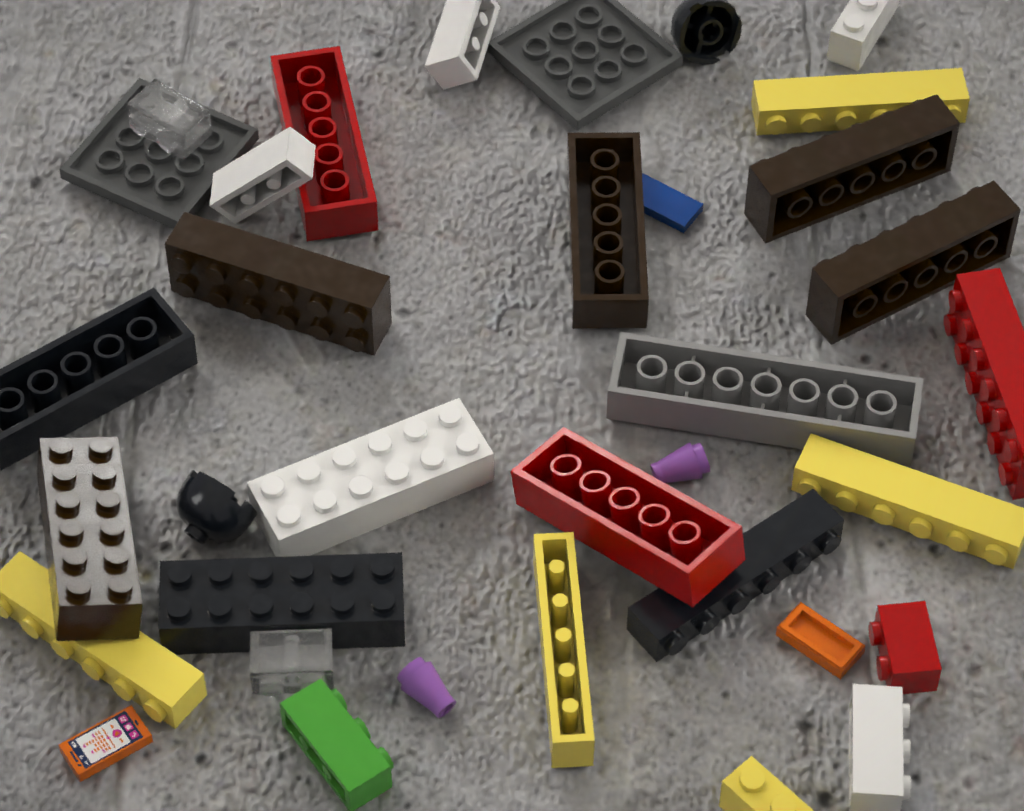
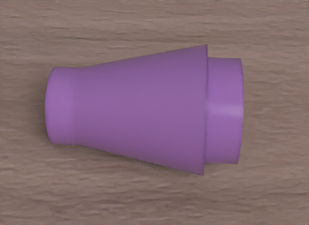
(682, 465)
(424, 685)

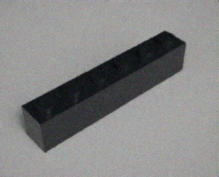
(773, 551)

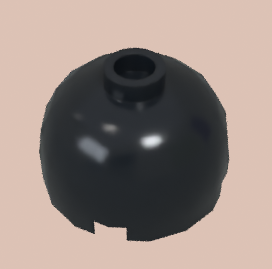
(705, 29)
(212, 510)

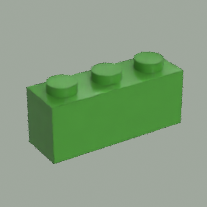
(337, 744)

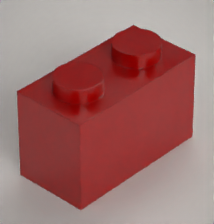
(905, 647)

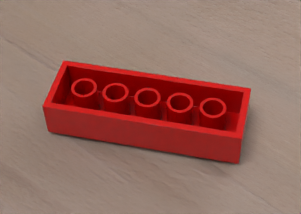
(318, 104)
(992, 353)
(629, 516)

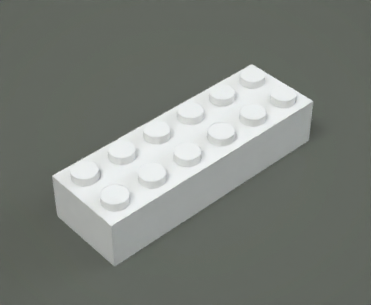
(371, 481)

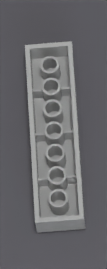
(762, 397)

